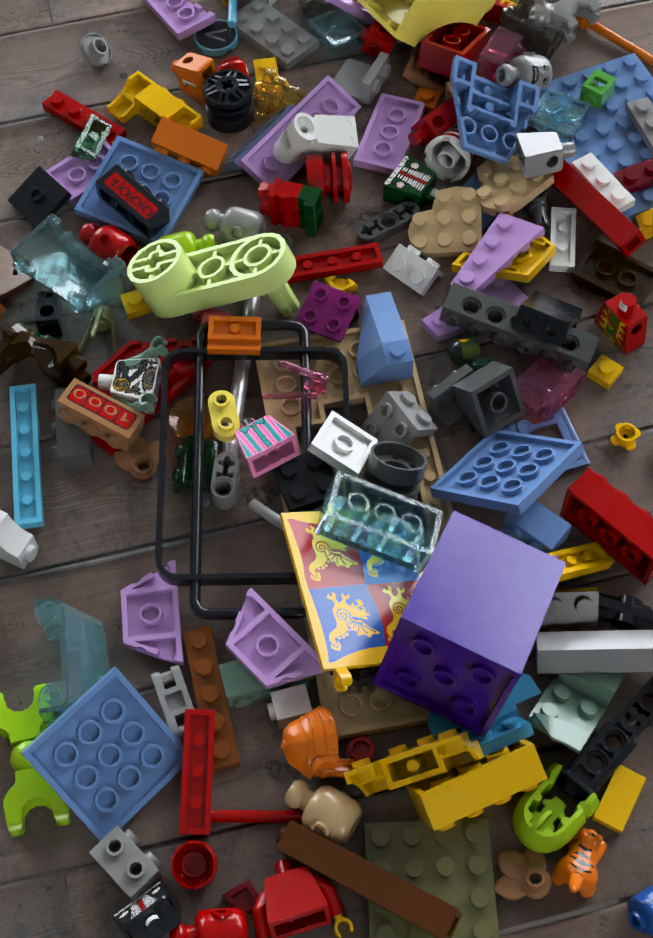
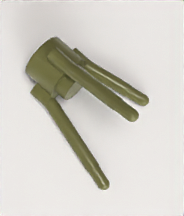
(101, 320)

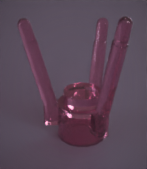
(315, 382)

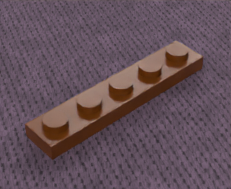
(211, 694)

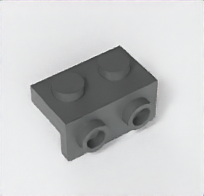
(442, 399)

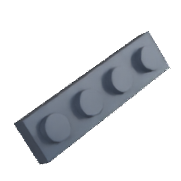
(232, 163)

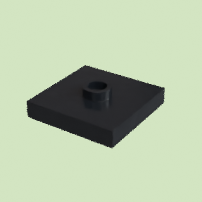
(39, 196)

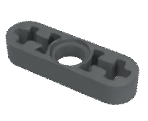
(381, 232)

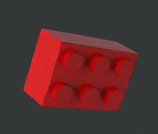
(450, 40)

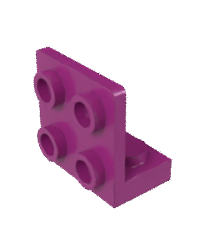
(329, 311)

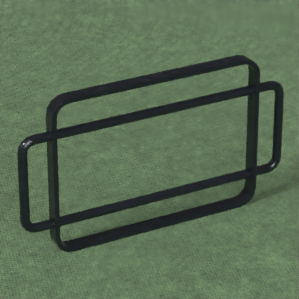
(199, 355)

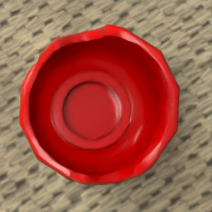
(194, 865)

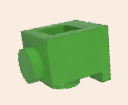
(597, 94)

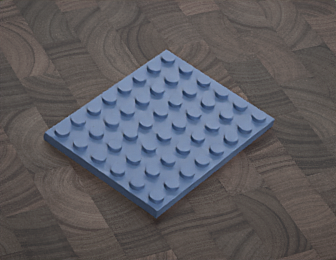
(609, 130)

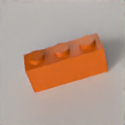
(189, 146)

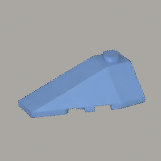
(383, 343)

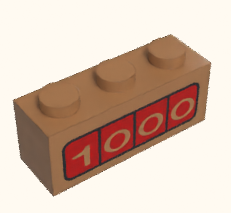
(100, 415)

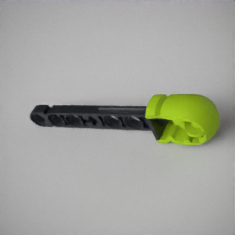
(578, 781)

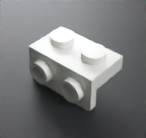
(412, 269)

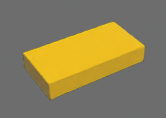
(619, 799)

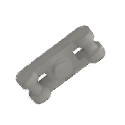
(174, 699)

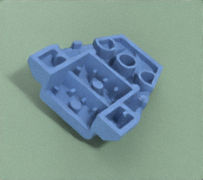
(489, 112)

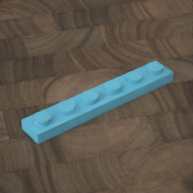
(26, 456)

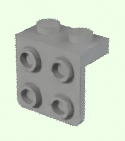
(363, 80)
(398, 419)

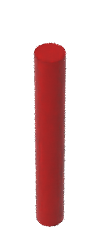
(256, 816)

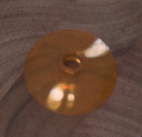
(182, 418)

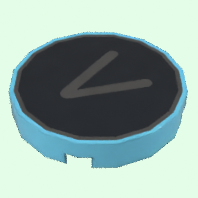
(216, 39)

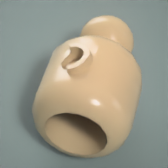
(325, 810)

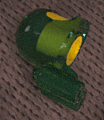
(467, 352)

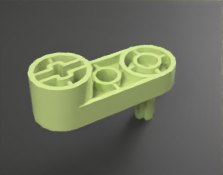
(214, 276)

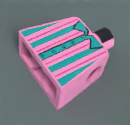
(265, 444)

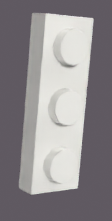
(603, 181)
(563, 237)

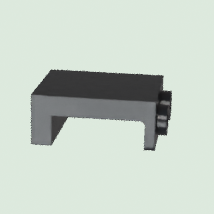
(547, 318)

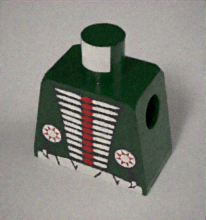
(411, 183)

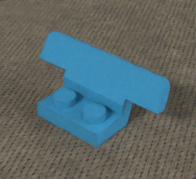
(506, 728)

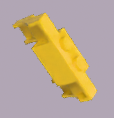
(151, 102)
(414, 764)

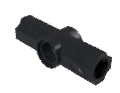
(625, 612)

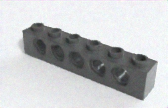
(489, 308)

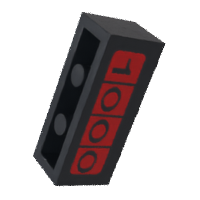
(133, 201)

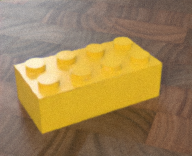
(476, 785)

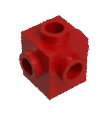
(377, 40)

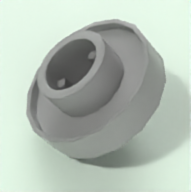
(95, 50)

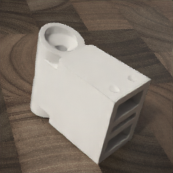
(316, 135)

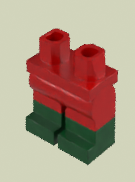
(292, 205)

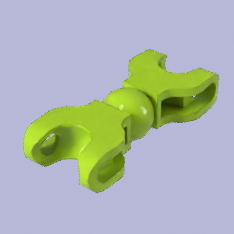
(29, 787)

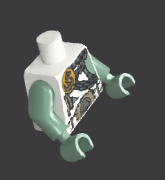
(137, 378)

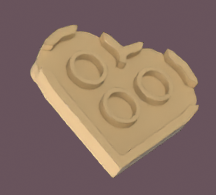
(505, 187)
(449, 226)

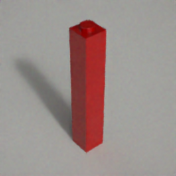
(598, 210)

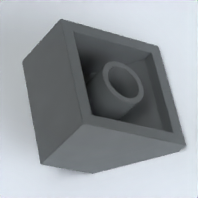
(490, 398)

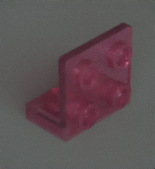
(548, 389)

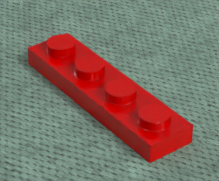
(77, 114)
(337, 262)
(197, 772)

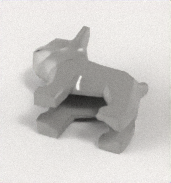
(562, 15)

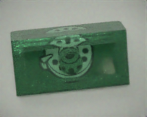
(91, 138)

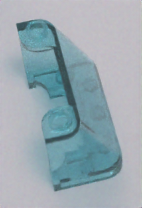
(69, 268)
(82, 655)

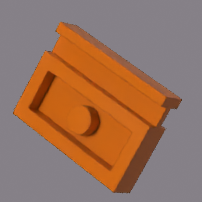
(234, 335)

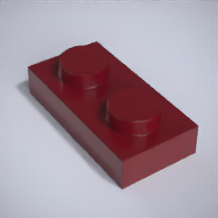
(636, 176)

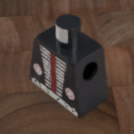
(150, 914)

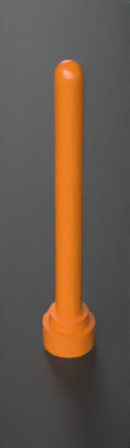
(616, 39)

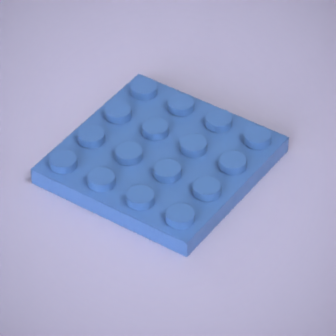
(162, 174)
(507, 471)
(107, 754)

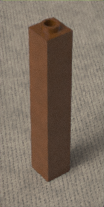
(368, 881)

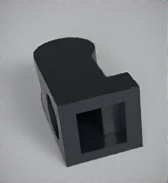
(49, 314)

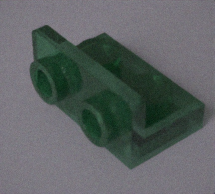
(183, 470)

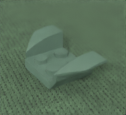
(574, 706)

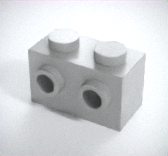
(127, 863)

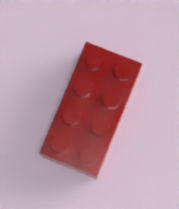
(612, 522)

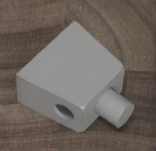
(541, 153)

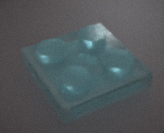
(335, 29)
(559, 114)

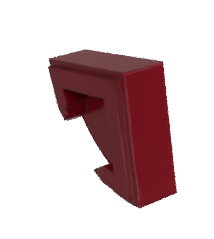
(242, 896)

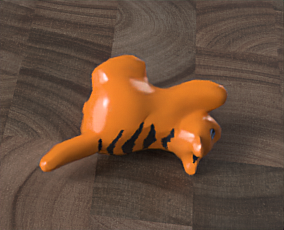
(580, 862)

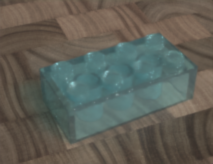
(379, 522)

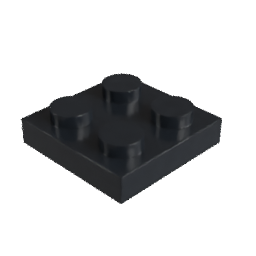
(303, 481)

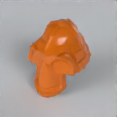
(313, 745)

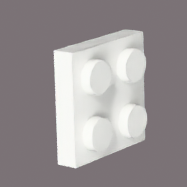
(342, 444)

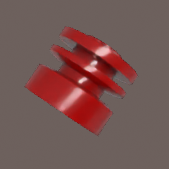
(330, 177)

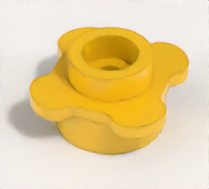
(628, 430)

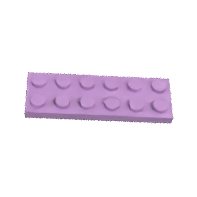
(324, 99)

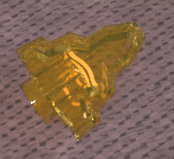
(275, 93)

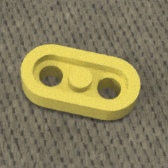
(223, 414)

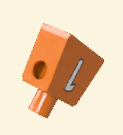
(191, 74)

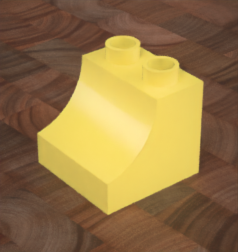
(415, 19)

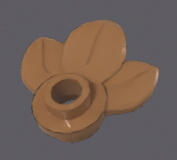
(139, 455)
(518, 872)

